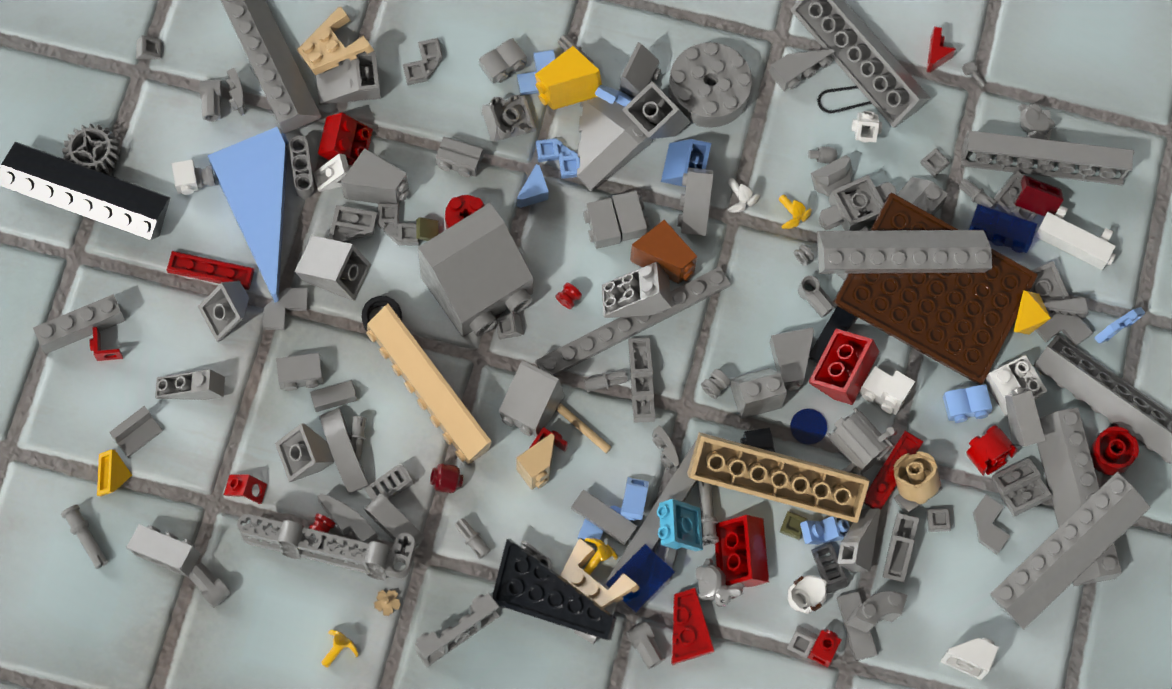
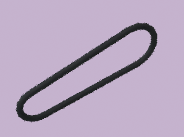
(841, 109)

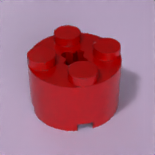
(460, 208)
(990, 450)
(1121, 457)

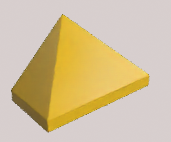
(1031, 313)
(111, 472)

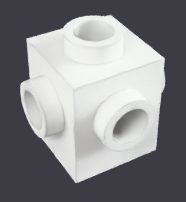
(866, 126)

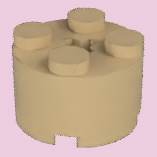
(917, 477)

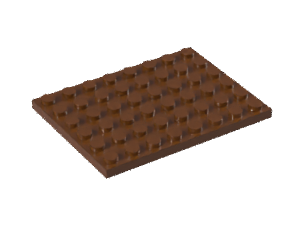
(943, 315)

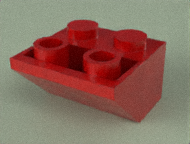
(344, 136)

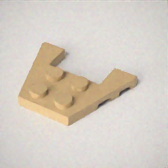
(325, 50)
(587, 585)

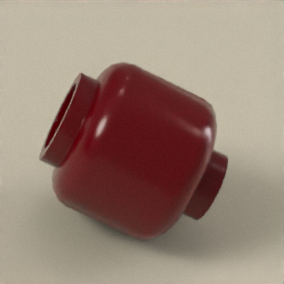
(446, 478)

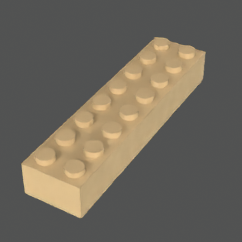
(778, 477)

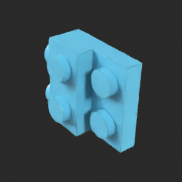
(680, 525)

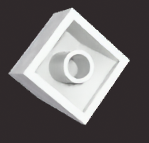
(972, 657)

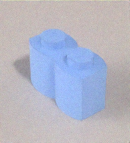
(967, 403)

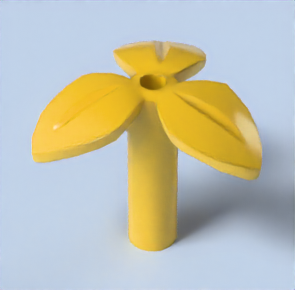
(797, 210)
(603, 553)
(339, 642)

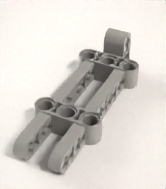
(297, 542)

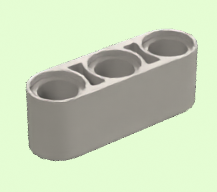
(305, 175)
(391, 519)

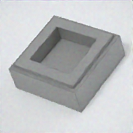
(934, 162)
(938, 520)

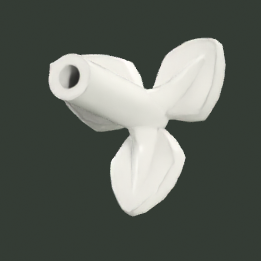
(744, 195)

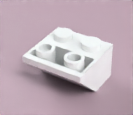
(1012, 376)

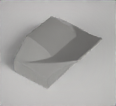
(832, 175)

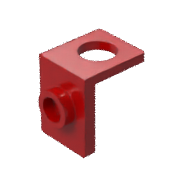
(101, 355)
(558, 441)
(242, 487)

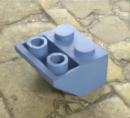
(682, 155)

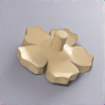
(387, 602)

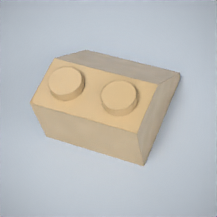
(536, 462)

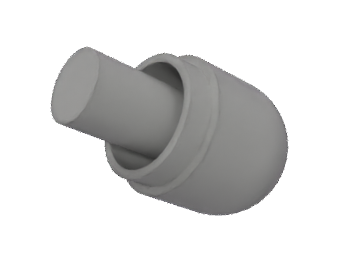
(823, 154)

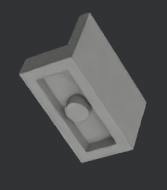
(135, 431)

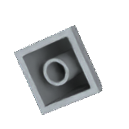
(656, 113)
(374, 181)
(333, 266)
(758, 392)
(531, 399)

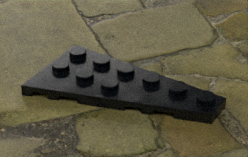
(538, 591)

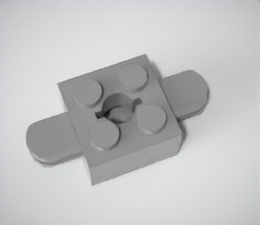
(855, 204)

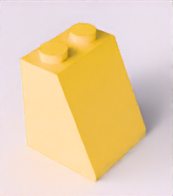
(567, 80)

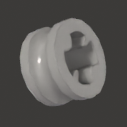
(803, 255)

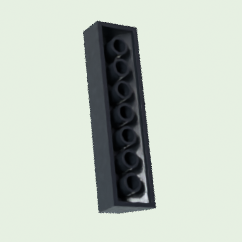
(84, 191)

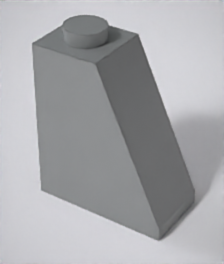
(791, 355)
(1023, 418)

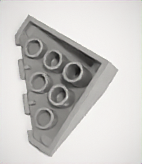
(607, 141)

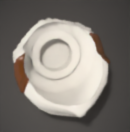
(807, 594)

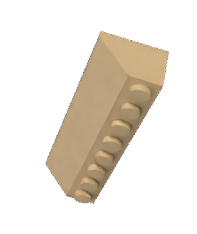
(428, 385)

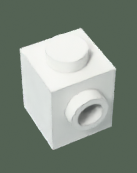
(185, 177)

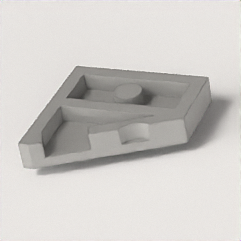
(352, 224)

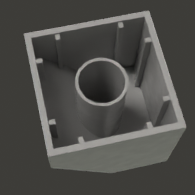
(476, 272)

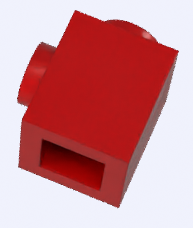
(825, 647)

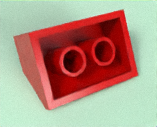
(844, 366)
(742, 551)

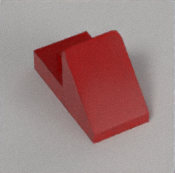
(937, 52)

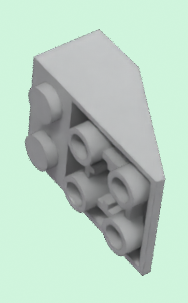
(350, 81)
(637, 293)

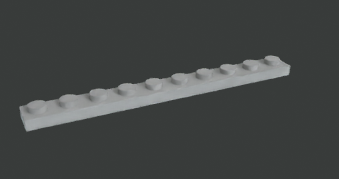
(626, 327)

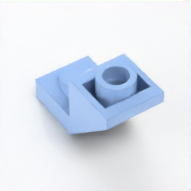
(634, 499)
(824, 531)

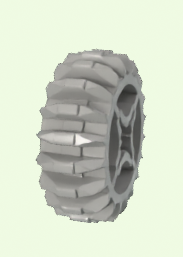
(109, 145)

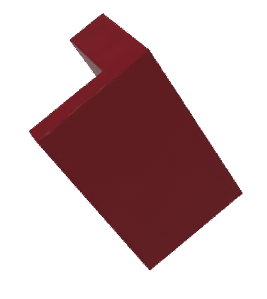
(1039, 196)

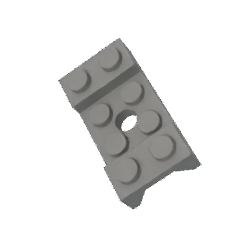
(432, 648)

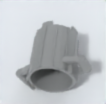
(861, 442)

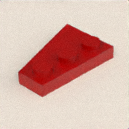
(690, 630)

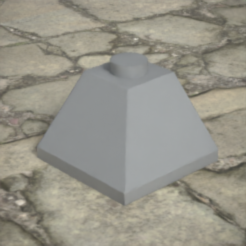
(224, 308)
(303, 453)

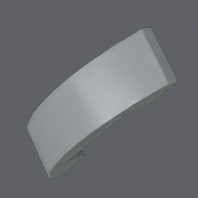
(343, 451)

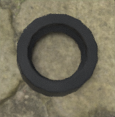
(377, 302)

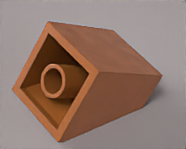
(667, 249)

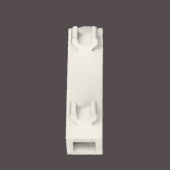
(1075, 240)

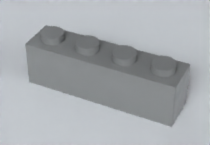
(78, 324)

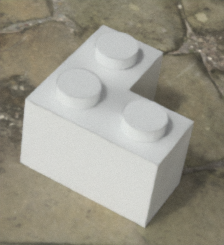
(887, 390)

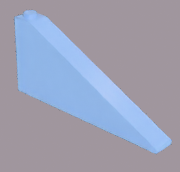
(254, 186)

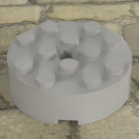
(715, 66)

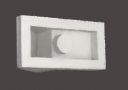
(331, 173)

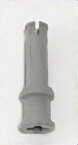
(708, 520)
(80, 528)

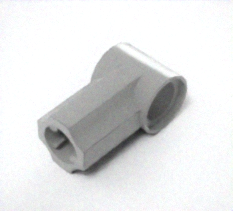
(210, 94)
(817, 298)
(212, 589)
(643, 640)

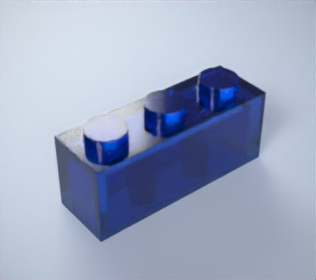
(1003, 228)

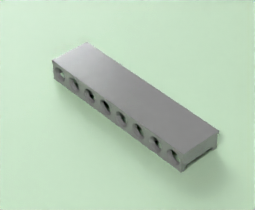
(1046, 153)

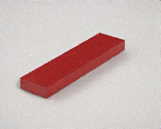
(209, 269)
(885, 481)

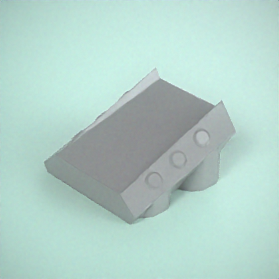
(508, 117)

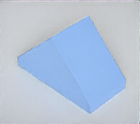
(534, 189)

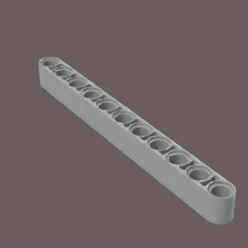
(677, 489)

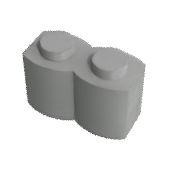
(503, 61)

